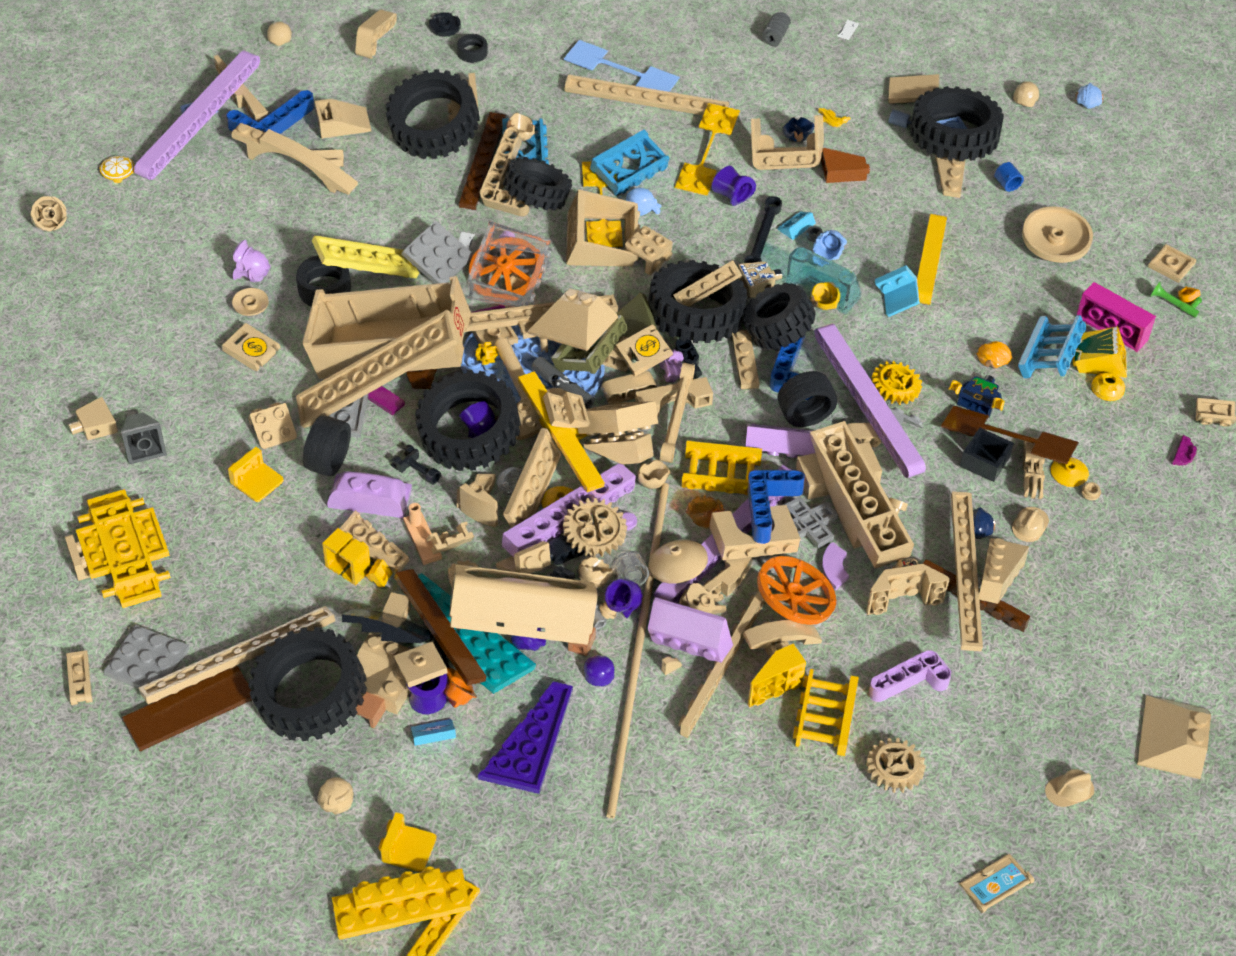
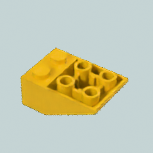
(778, 675)

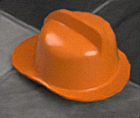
(456, 689)

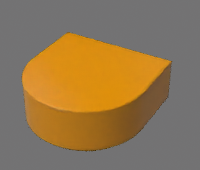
(1188, 294)

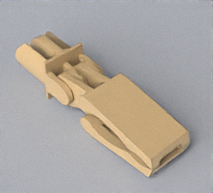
(1033, 474)

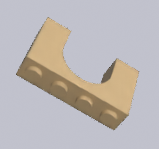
(736, 544)

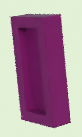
(386, 400)

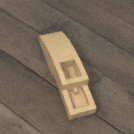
(731, 577)

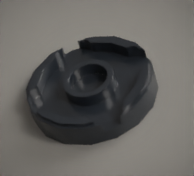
(444, 24)

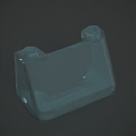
(808, 267)

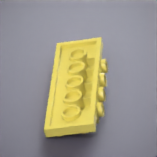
(363, 257)

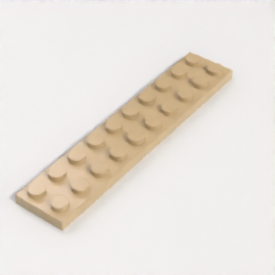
(377, 368)

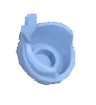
(645, 200)

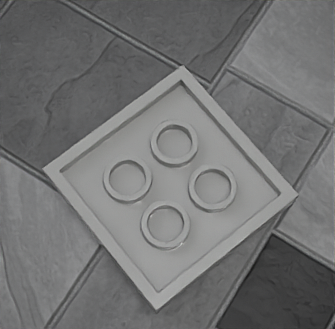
(438, 254)
(145, 657)

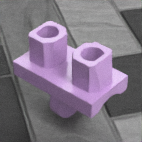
(672, 366)

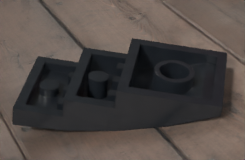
(390, 626)

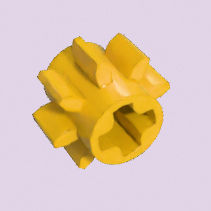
(486, 353)

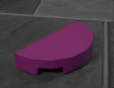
(1185, 453)

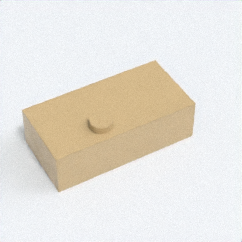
(814, 482)

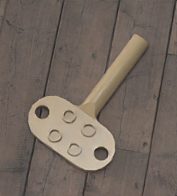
(528, 416)

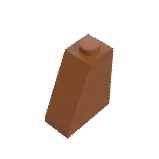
(843, 166)

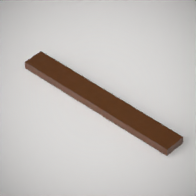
(440, 627)

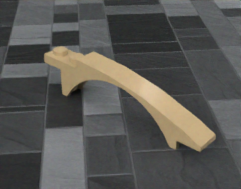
(261, 142)

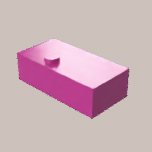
(1106, 310)

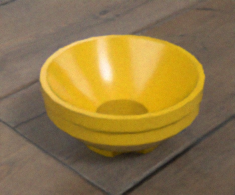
(1105, 390)

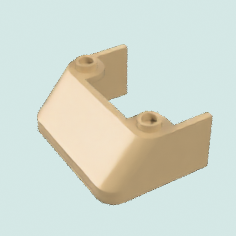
(768, 157)

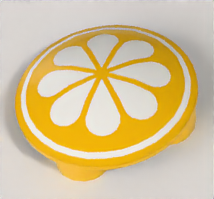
(117, 168)

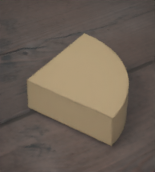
(515, 281)
(670, 665)

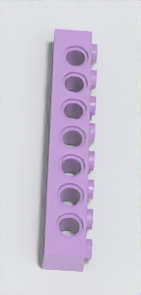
(549, 521)

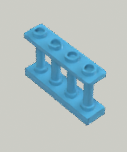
(1040, 338)

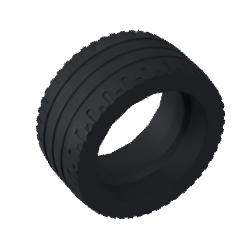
(314, 268)
(802, 387)
(326, 445)

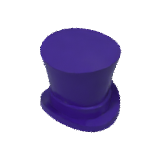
(733, 185)
(428, 696)

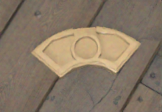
(481, 483)

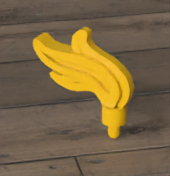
(830, 117)

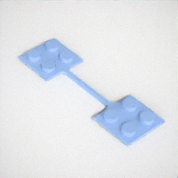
(589, 56)

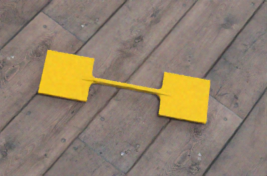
(697, 177)
(603, 231)

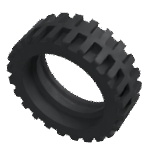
(424, 88)
(955, 142)
(689, 321)
(458, 390)
(290, 653)

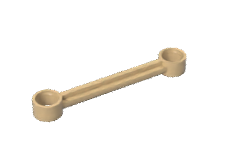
(668, 447)

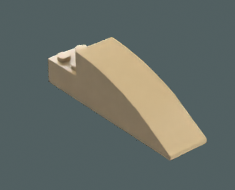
(859, 497)

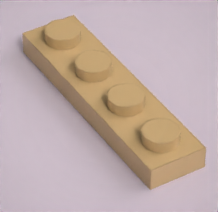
(708, 284)
(745, 360)

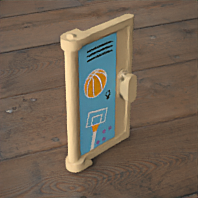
(1002, 880)

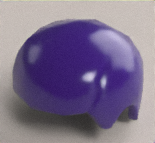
(599, 670)

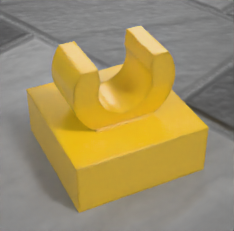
(379, 573)

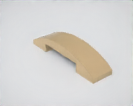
(778, 631)

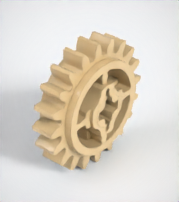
(896, 768)

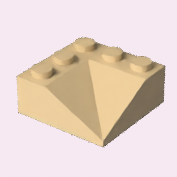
(620, 417)
(382, 672)

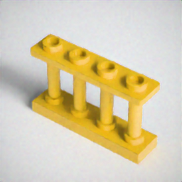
(719, 453)
(842, 723)

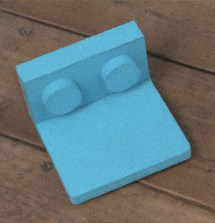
(899, 290)

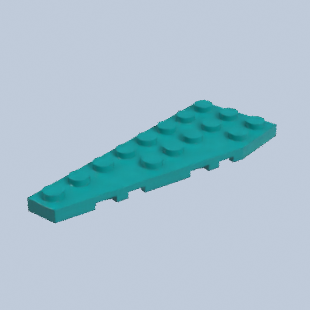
(493, 653)

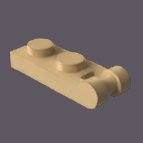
(79, 677)

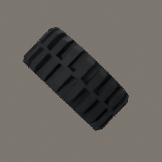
(779, 316)

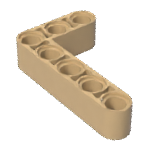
(499, 174)

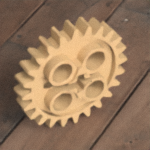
(577, 530)

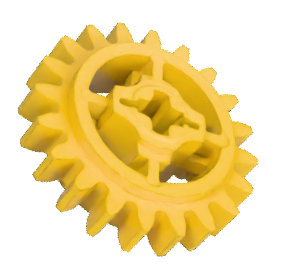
(898, 378)

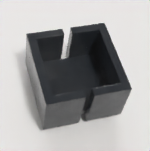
(986, 454)

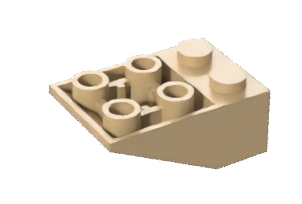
(341, 118)
(623, 448)

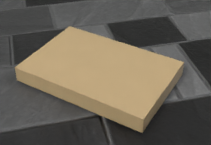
(911, 87)

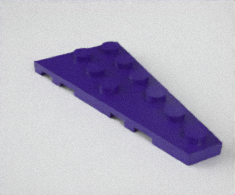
(529, 748)

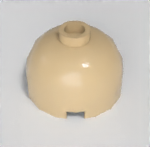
(48, 213)

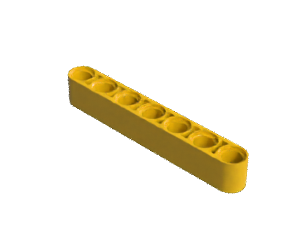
(930, 257)

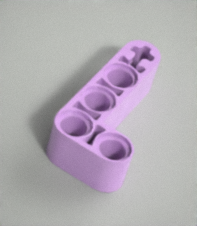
(884, 686)

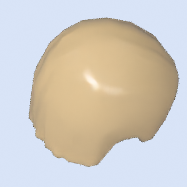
(279, 33)
(1026, 94)
(653, 474)

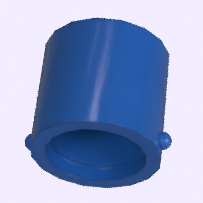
(1009, 176)

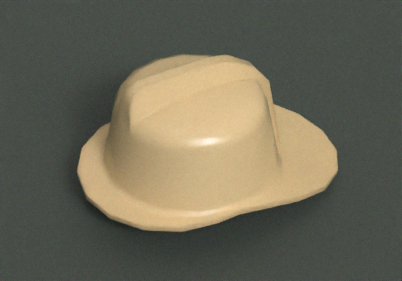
(1030, 524)
(1070, 788)

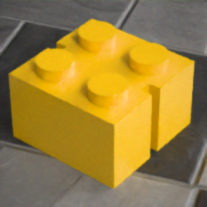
(341, 551)

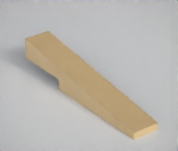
(243, 96)

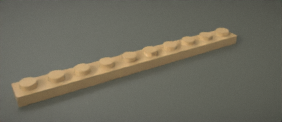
(639, 95)
(512, 316)
(966, 572)
(231, 657)
(715, 675)

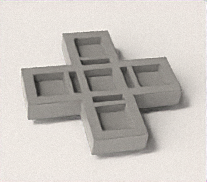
(812, 521)

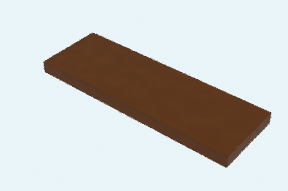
(187, 708)

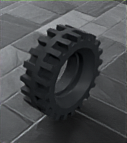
(537, 183)

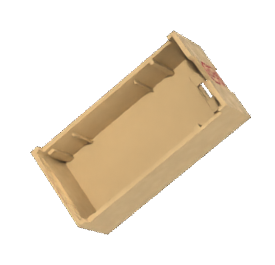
(359, 322)

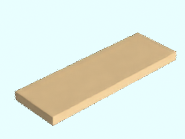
(533, 479)

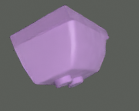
(370, 494)

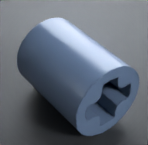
(899, 118)

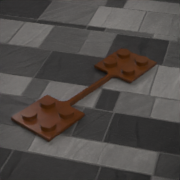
(1046, 446)

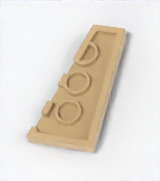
(951, 176)
(378, 545)

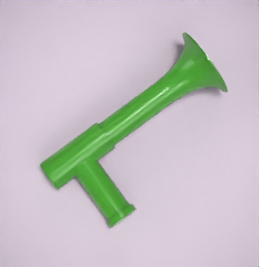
(1189, 309)

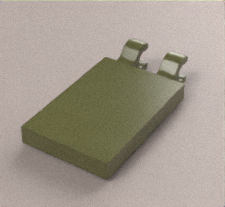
(637, 316)

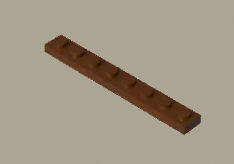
(482, 161)

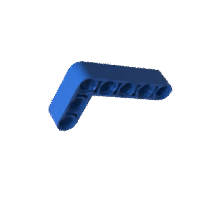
(279, 119)
(784, 365)
(765, 484)

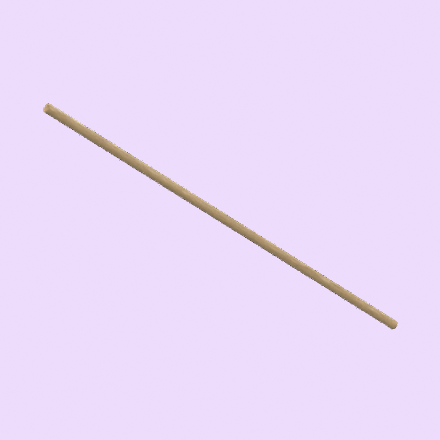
(612, 805)

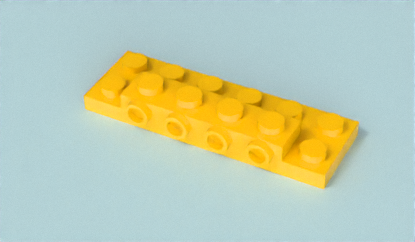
(400, 901)

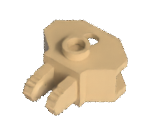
(700, 599)

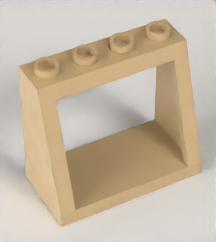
(597, 206)

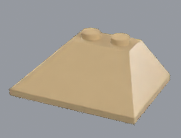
(575, 320)
(1174, 737)

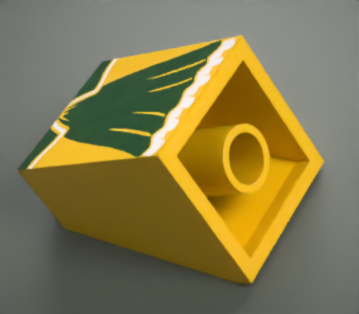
(1101, 353)

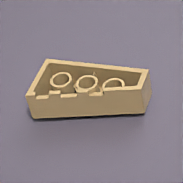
(1000, 568)

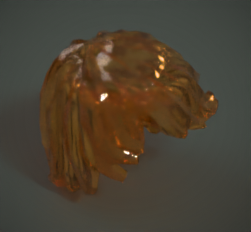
(702, 509)

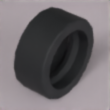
(472, 40)

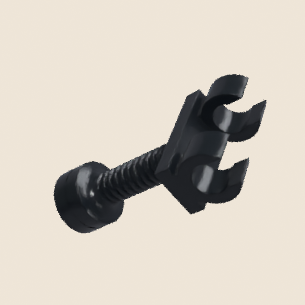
(412, 454)

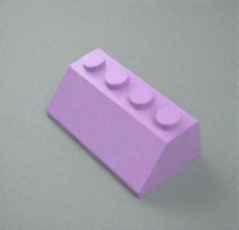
(780, 440)
(689, 630)

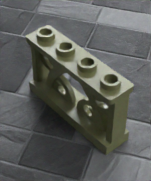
(570, 357)

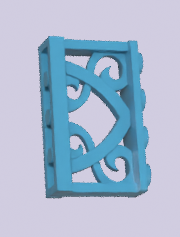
(538, 146)
(631, 177)

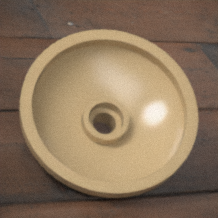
(678, 561)

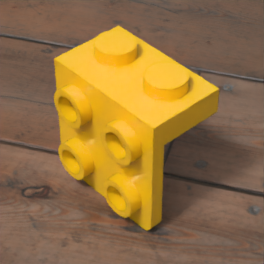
(254, 476)
(406, 845)

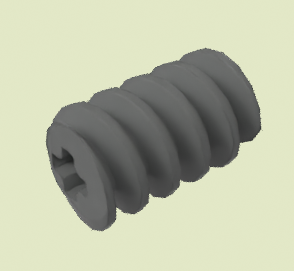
(776, 29)

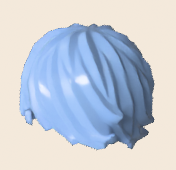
(829, 244)

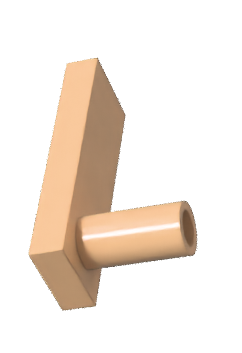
(419, 531)

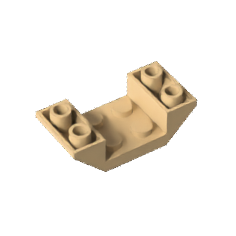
(907, 581)

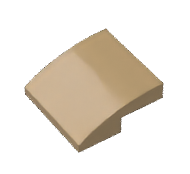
(566, 410)
(479, 507)

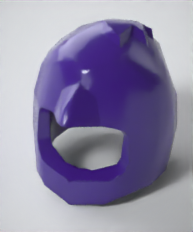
(478, 418)
(623, 596)

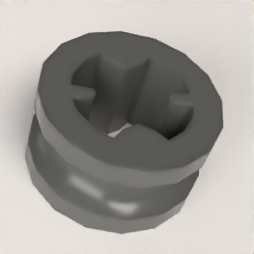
(811, 230)

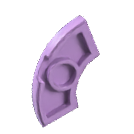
(833, 566)

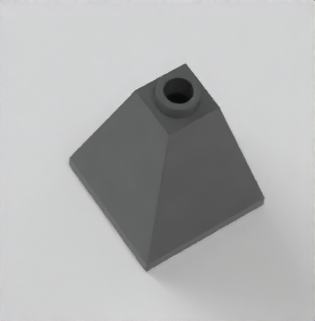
(142, 438)

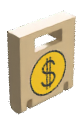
(648, 348)
(253, 350)

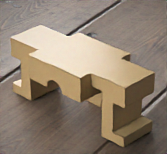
(446, 542)

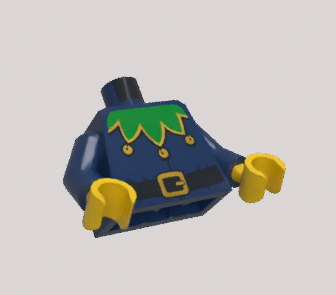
(978, 394)

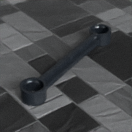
(764, 230)

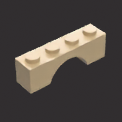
(698, 396)

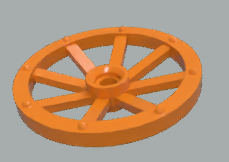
(505, 266)
(794, 592)

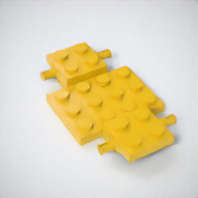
(123, 545)

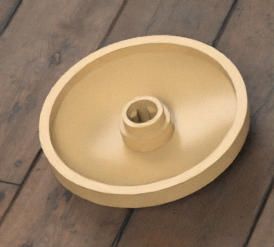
(1057, 234)

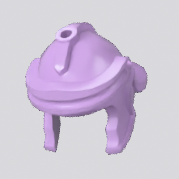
(249, 263)

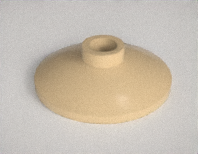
(250, 301)

